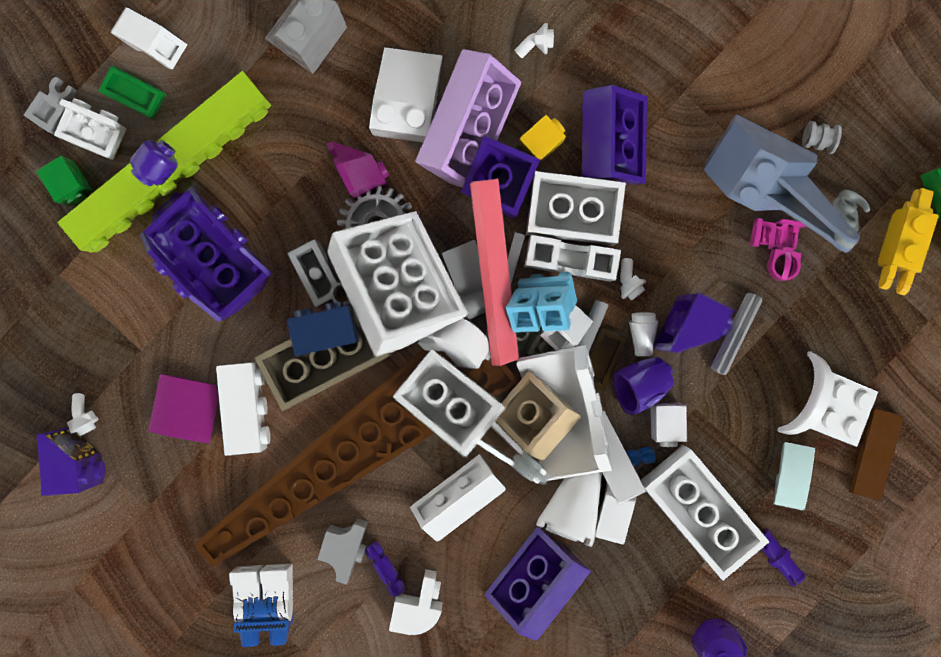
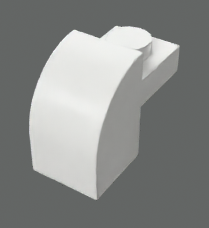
(460, 342)
(417, 614)

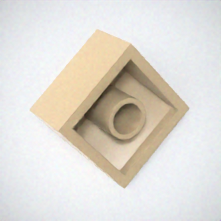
(536, 416)

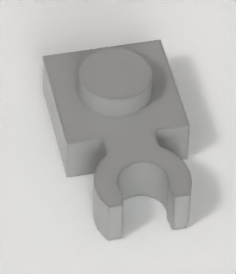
(46, 109)

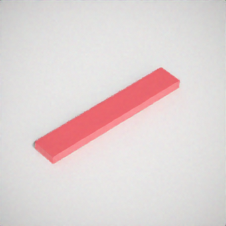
(494, 270)

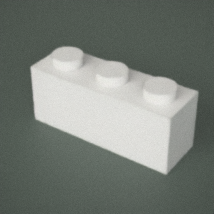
(242, 408)

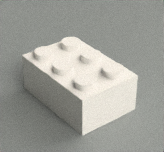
(575, 208)

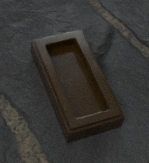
(605, 355)

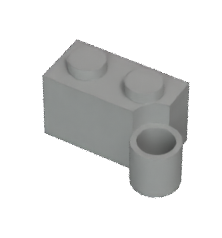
(317, 273)
(466, 274)

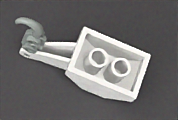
(460, 412)

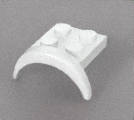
(834, 407)

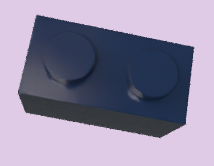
(323, 329)

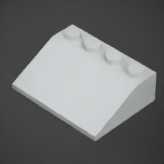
(394, 281)

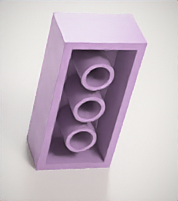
(470, 108)

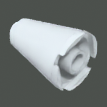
(574, 509)

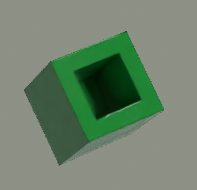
(64, 181)

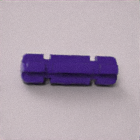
(385, 569)

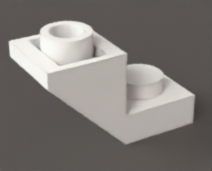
(148, 37)
(613, 518)

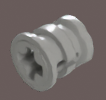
(822, 136)

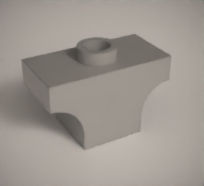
(343, 548)

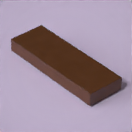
(876, 454)

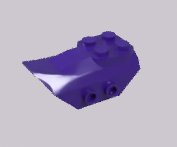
(203, 255)

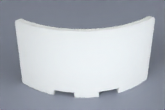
(586, 445)

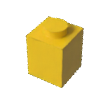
(542, 138)

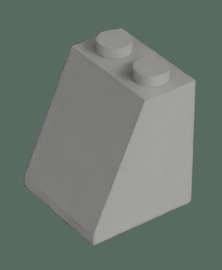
(308, 31)

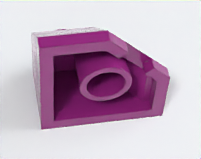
(358, 169)

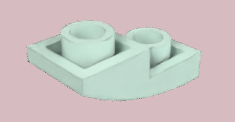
(794, 476)

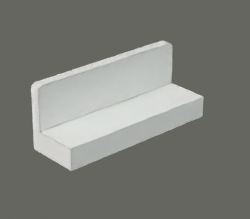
(457, 498)

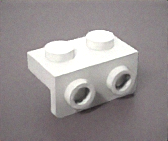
(90, 130)

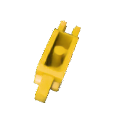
(907, 241)

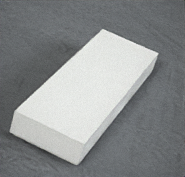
(622, 478)

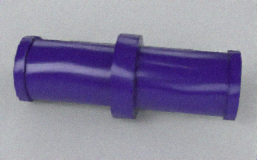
(780, 558)

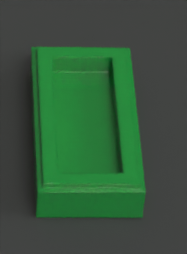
(132, 92)

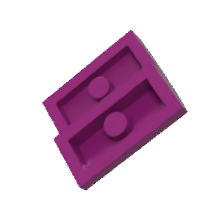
(184, 408)

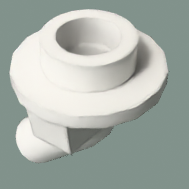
(542, 39)
(631, 285)
(81, 421)

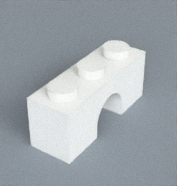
(581, 261)

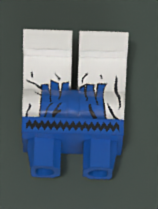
(262, 602)

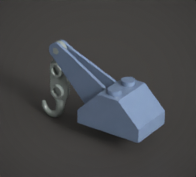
(773, 175)

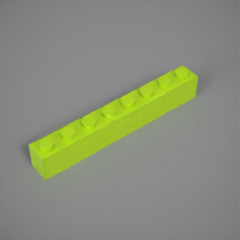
(193, 139)

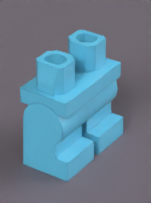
(542, 303)

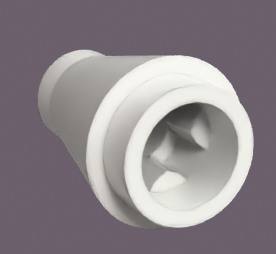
(643, 331)

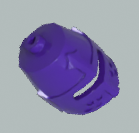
(649, 381)
(718, 639)

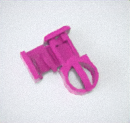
(784, 240)

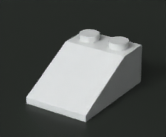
(405, 94)

